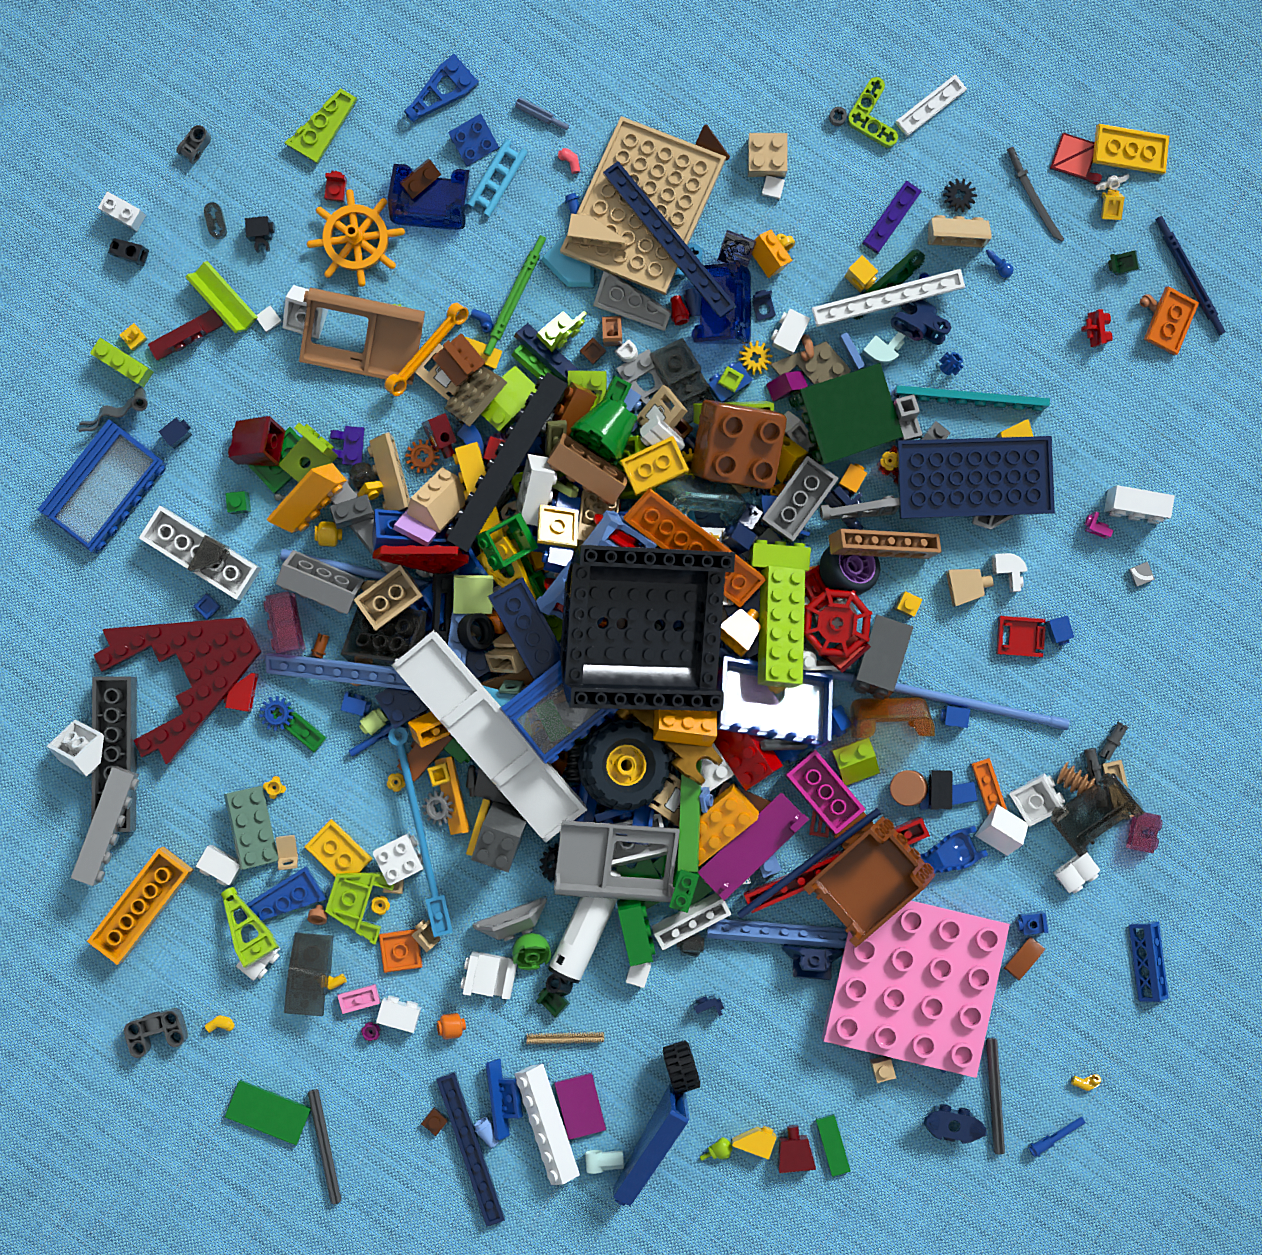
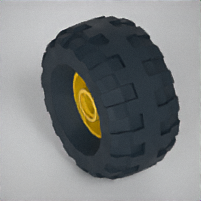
(643, 768)

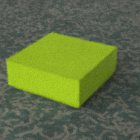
(730, 379)

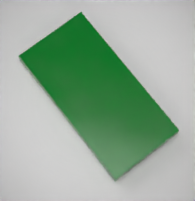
(268, 1112)

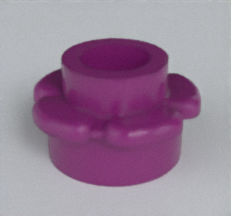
(370, 1036)

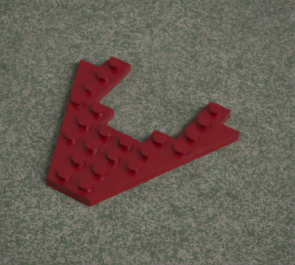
(212, 657)

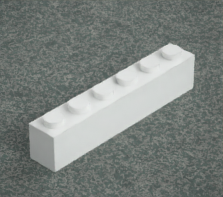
(547, 1124)

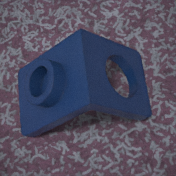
(763, 297)

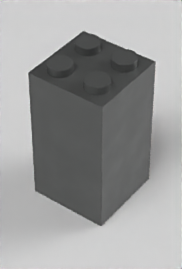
(882, 662)
(499, 837)

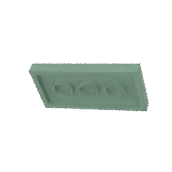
(251, 827)

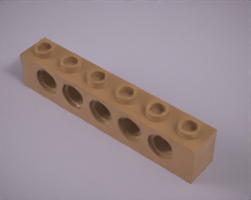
(884, 543)

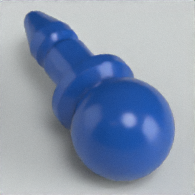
(1004, 269)

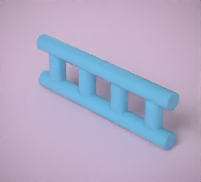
(508, 173)

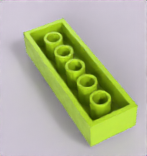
(781, 627)

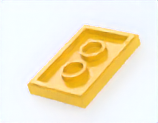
(654, 466)
(337, 850)

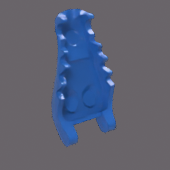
(954, 851)

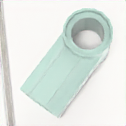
(599, 1161)

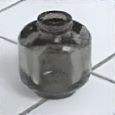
(360, 474)
(692, 945)

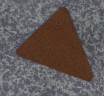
(710, 142)

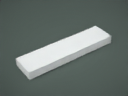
(931, 105)

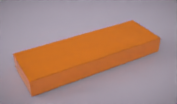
(988, 784)

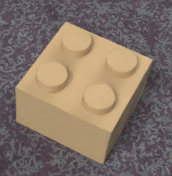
(767, 154)

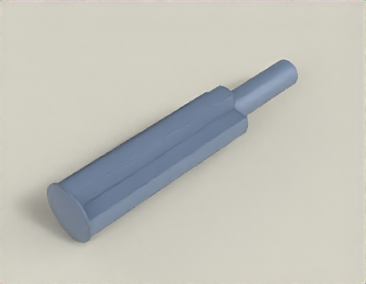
(539, 113)

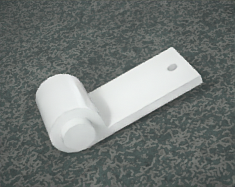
(811, 663)

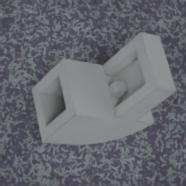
(907, 414)

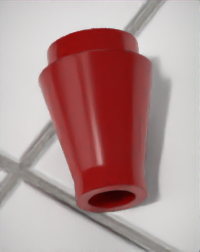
(679, 312)

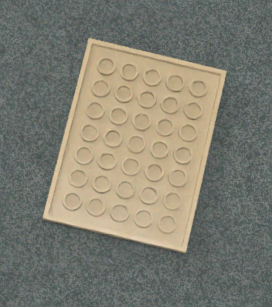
(674, 178)

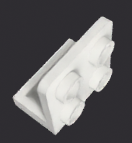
(399, 858)

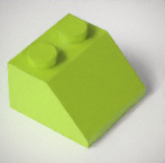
(855, 761)

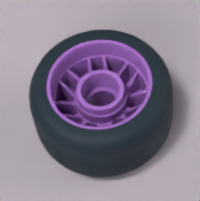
(849, 571)

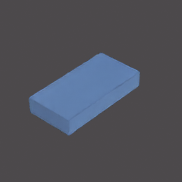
(851, 351)

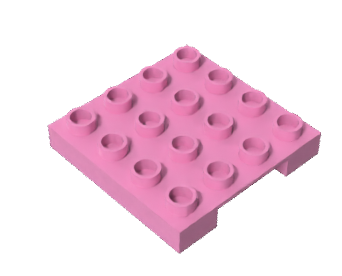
(920, 988)

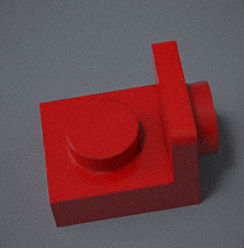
(335, 186)

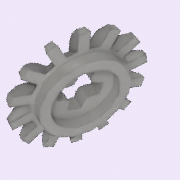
(431, 809)

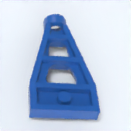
(457, 73)

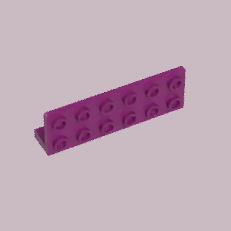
(753, 846)

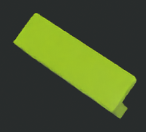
(222, 298)

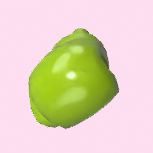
(720, 1150)

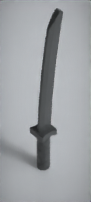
(1022, 175)

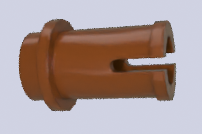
(320, 645)

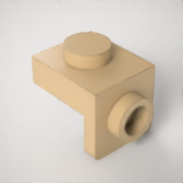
(424, 935)

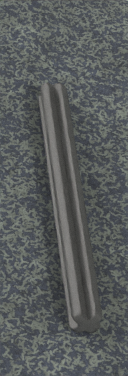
(995, 1096)
(324, 1146)

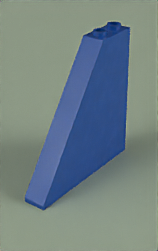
(657, 1139)

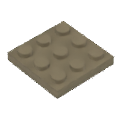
(475, 395)

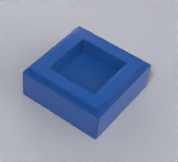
(207, 606)

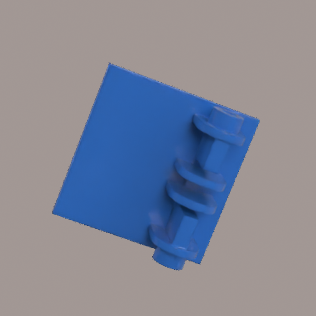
(473, 139)

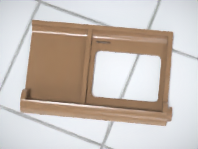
(390, 338)

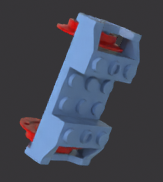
(610, 531)

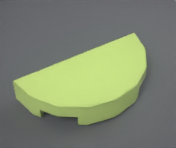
(568, 489)

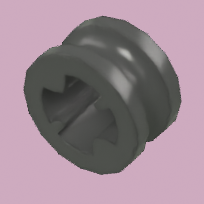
(836, 122)

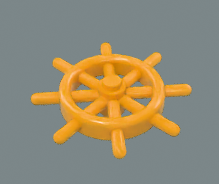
(355, 237)

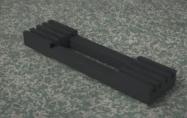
(442, 584)

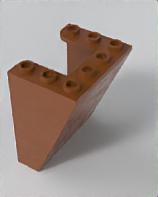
(872, 880)

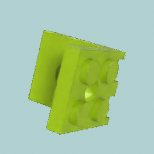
(309, 446)

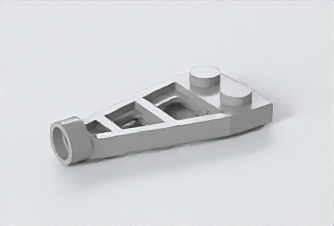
(640, 366)
(886, 506)

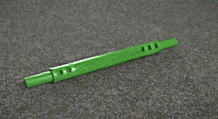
(514, 295)

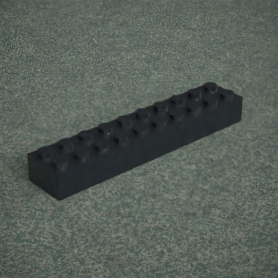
(508, 459)

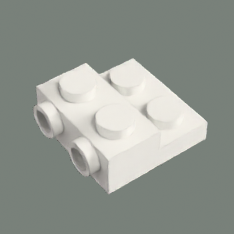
(1037, 799)

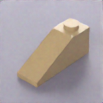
(589, 231)

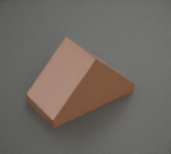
(612, 331)

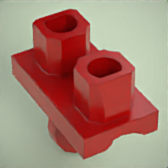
(1096, 328)

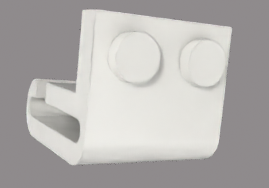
(489, 975)

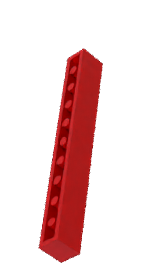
(913, 831)

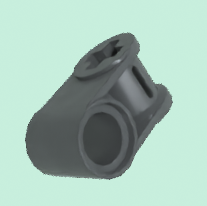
(192, 144)

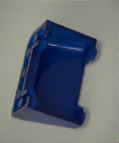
(437, 206)
(736, 325)

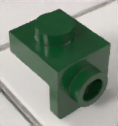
(1124, 262)
(552, 1002)

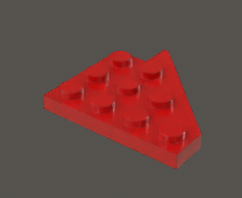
(423, 558)

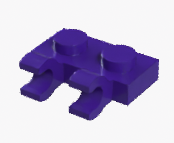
(353, 444)

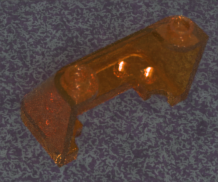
(868, 711)

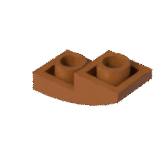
(1024, 958)

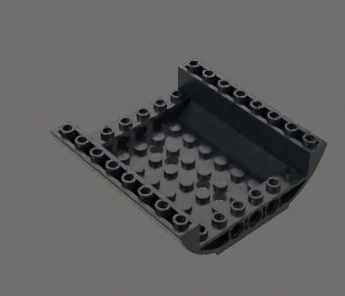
(638, 663)

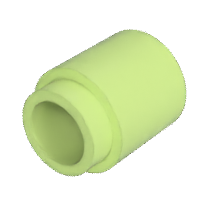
(373, 721)

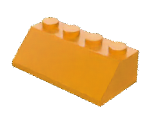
(308, 498)

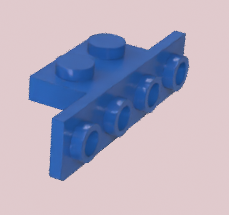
(504, 1099)

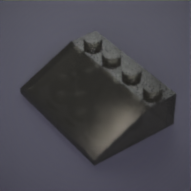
(387, 643)

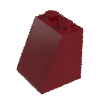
(257, 442)

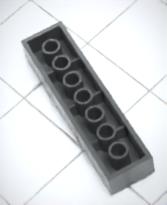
(116, 718)

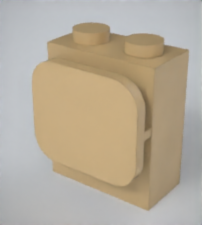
(505, 656)

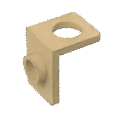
(287, 852)

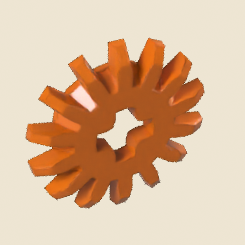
(416, 451)

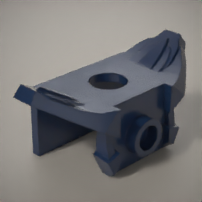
(812, 962)
(970, 1127)

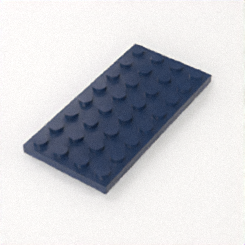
(975, 477)

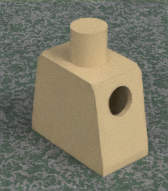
(967, 585)

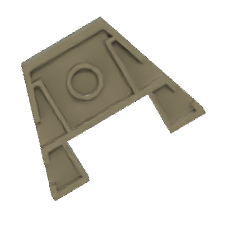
(822, 367)

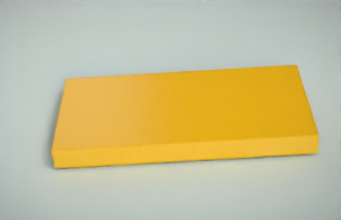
(1130, 149)

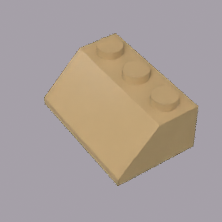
(959, 231)
(438, 500)
(388, 597)

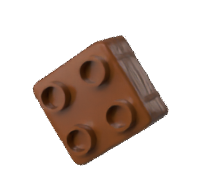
(738, 444)

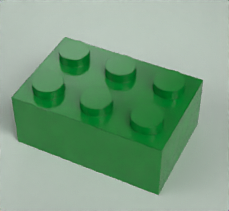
(636, 931)

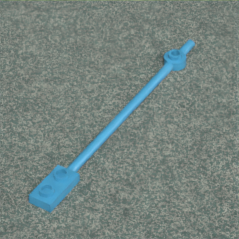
(436, 903)

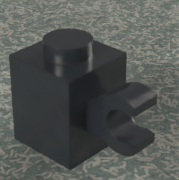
(259, 230)

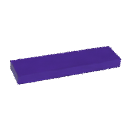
(892, 217)

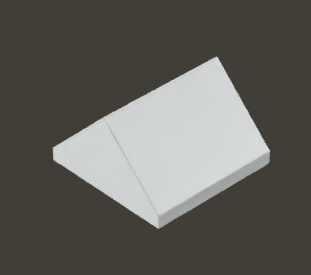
(1003, 830)

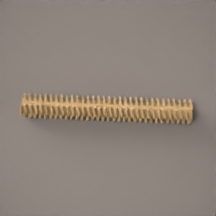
(561, 1038)

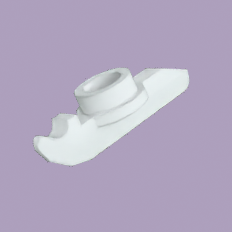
(1112, 182)

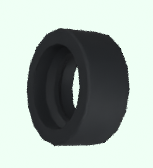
(464, 631)

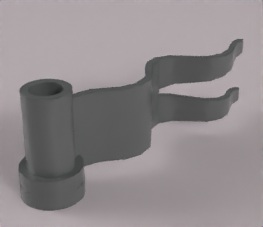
(138, 402)

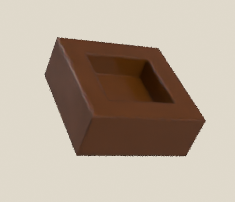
(592, 351)
(434, 1121)

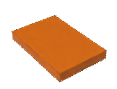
(1171, 320)

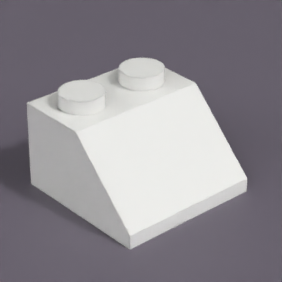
(295, 313)

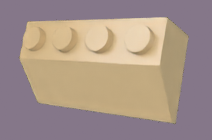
(390, 472)

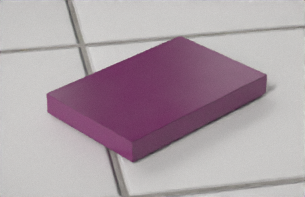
(580, 1106)

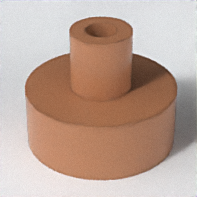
(317, 916)

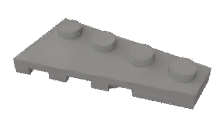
(625, 300)

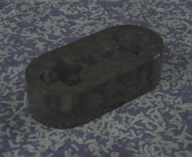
(211, 221)

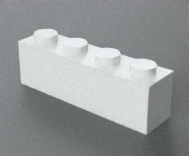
(684, 924)

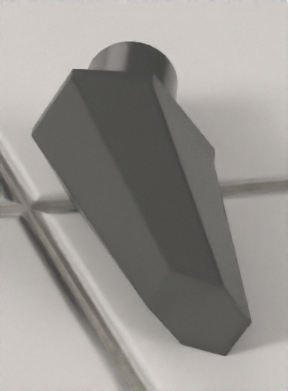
(471, 780)

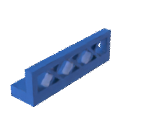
(1155, 962)

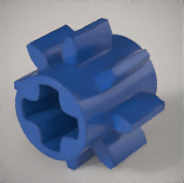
(951, 363)

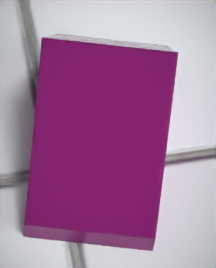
(785, 384)

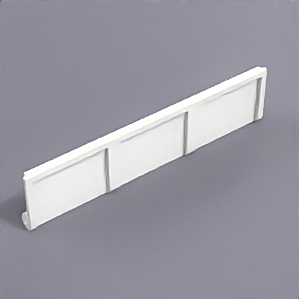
(488, 735)

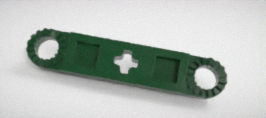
(899, 273)

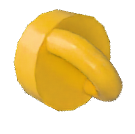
(786, 241)

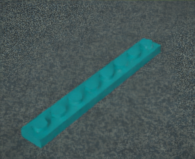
(980, 399)

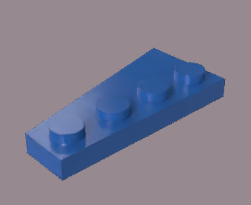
(290, 894)

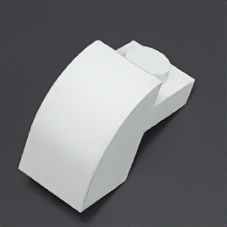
(1011, 565)

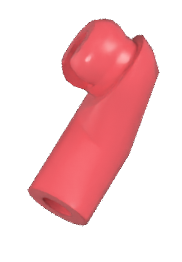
(572, 158)

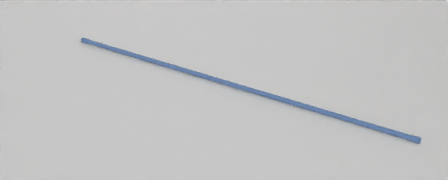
(1052, 721)

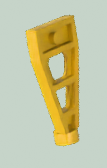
(506, 550)

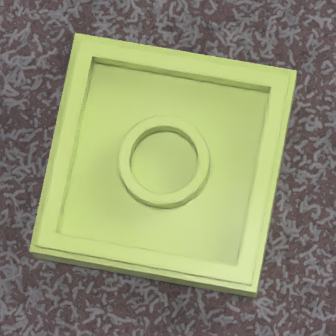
(471, 594)

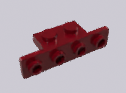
(185, 334)

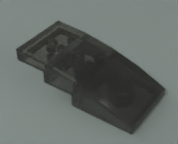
(682, 375)
(308, 974)

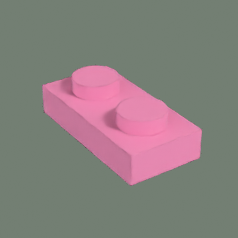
(359, 998)

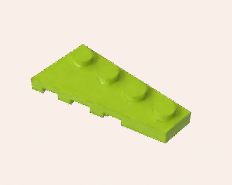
(317, 133)

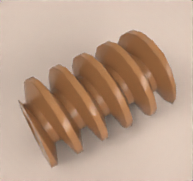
(1074, 780)

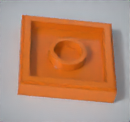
(400, 951)

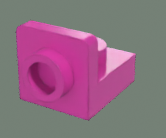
(1100, 529)

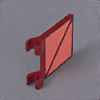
(1075, 158)
(840, 662)

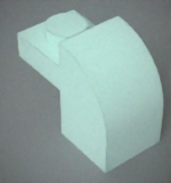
(880, 352)

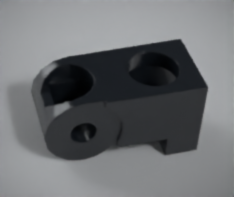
(128, 251)

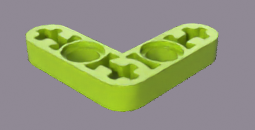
(864, 113)

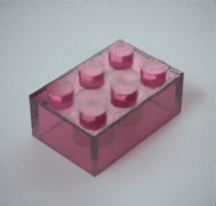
(284, 623)

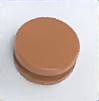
(908, 788)

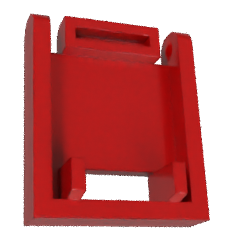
(1023, 636)

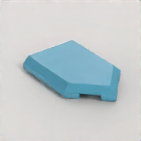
(568, 270)

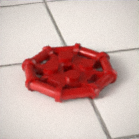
(845, 615)

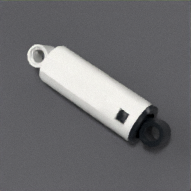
(579, 942)

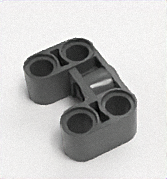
(153, 1024)

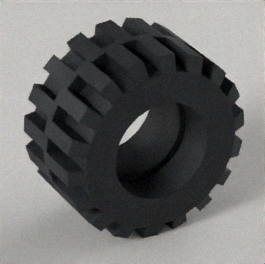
(681, 1067)

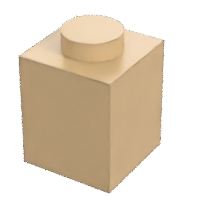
(882, 1069)

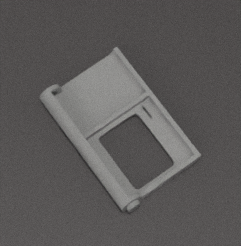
(587, 857)

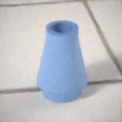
(485, 1130)

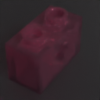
(1140, 841)

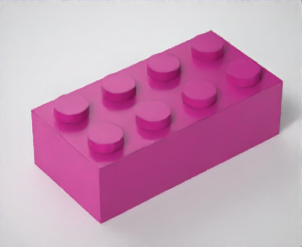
(824, 791)

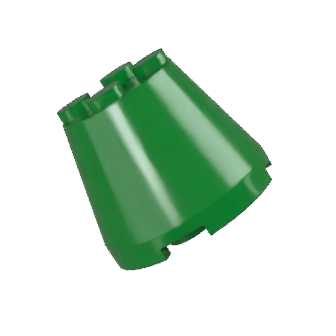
(605, 429)

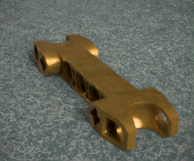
(686, 754)

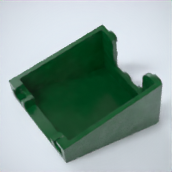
(847, 414)

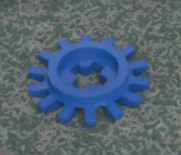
(270, 717)

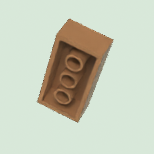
(587, 469)

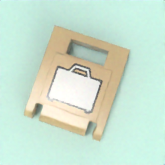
(436, 377)
(658, 407)
(669, 800)

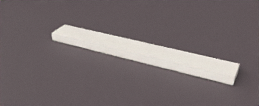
(888, 297)

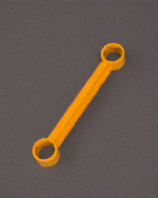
(426, 349)

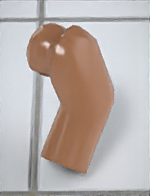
(1148, 300)
(809, 349)

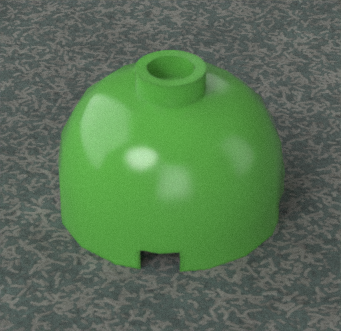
(531, 951)

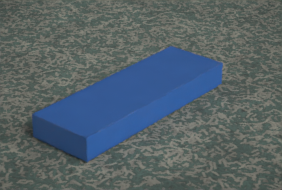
(960, 794)

